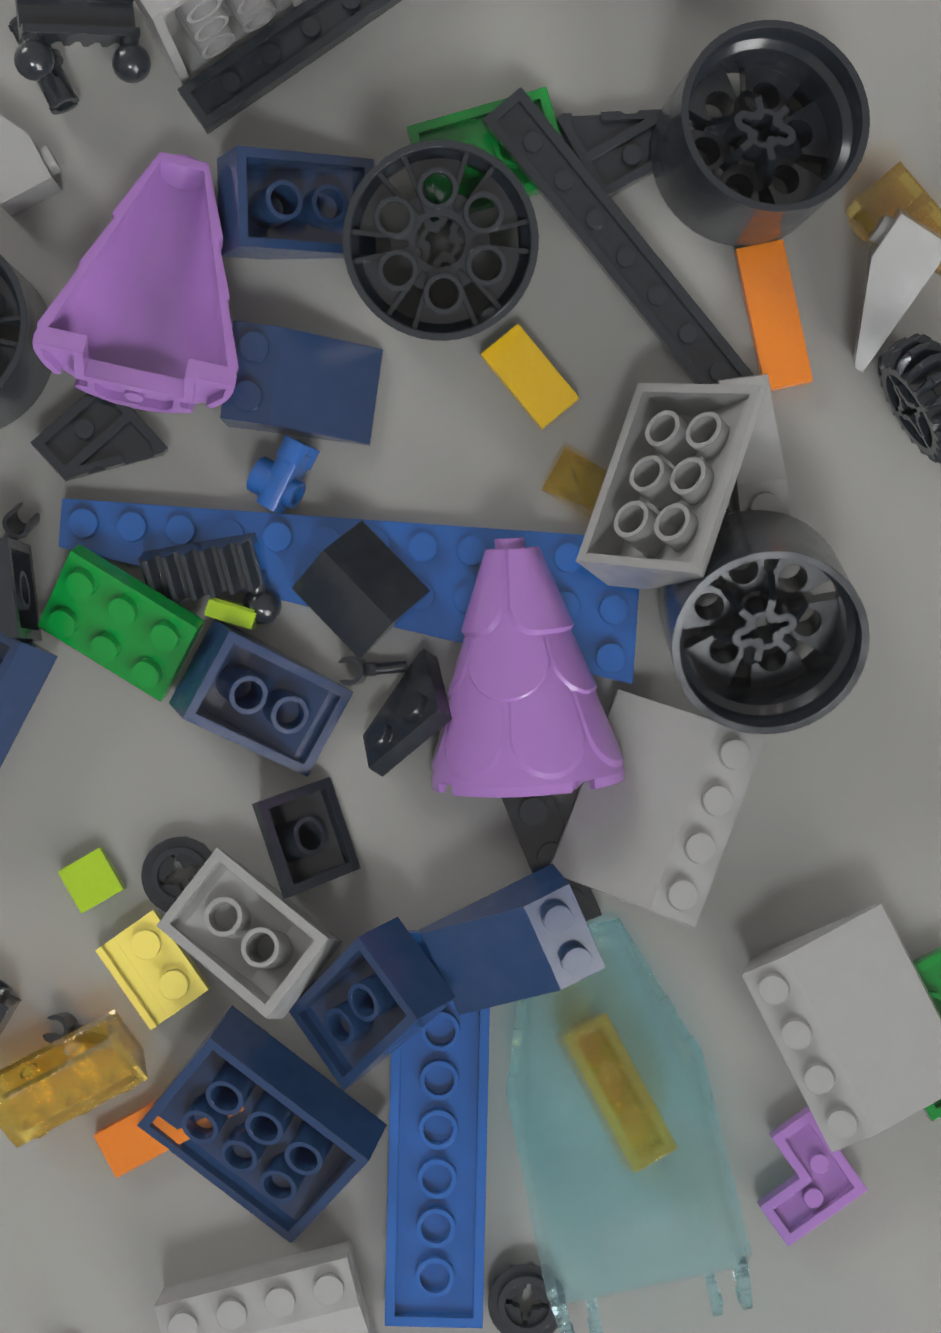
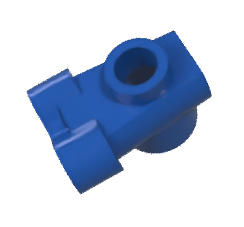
(280, 481)

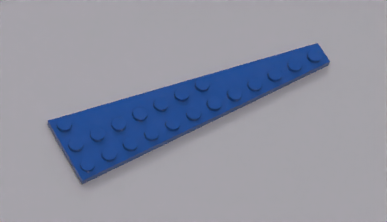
(438, 555)

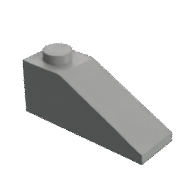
(24, 170)
(896, 271)
(762, 474)

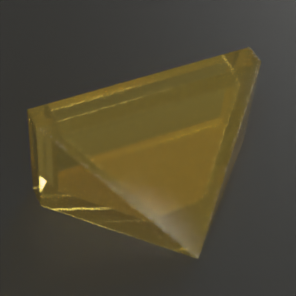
(575, 482)

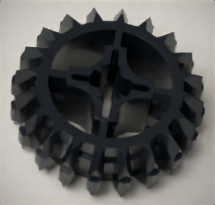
(913, 389)

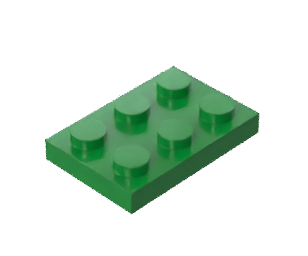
(468, 128)
(120, 622)

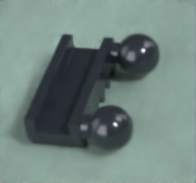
(79, 21)
(210, 570)

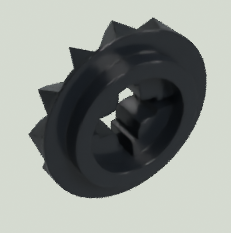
(159, 866)
(507, 1314)

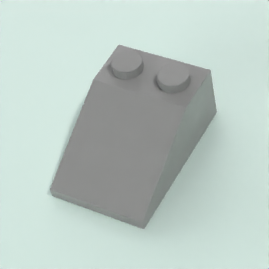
(249, 935)

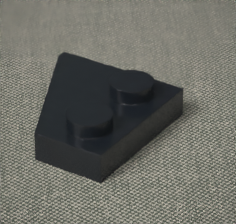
(612, 145)
(96, 438)
(408, 716)

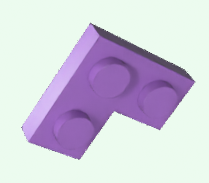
(821, 1182)

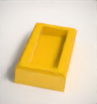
(529, 377)

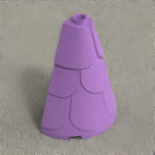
(150, 299)
(522, 691)

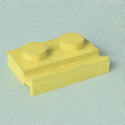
(152, 970)

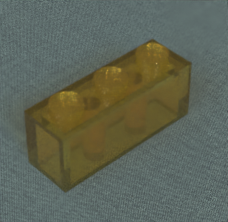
(69, 1078)
(616, 1091)

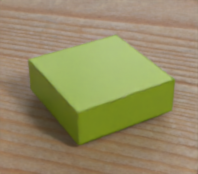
(231, 612)
(91, 879)

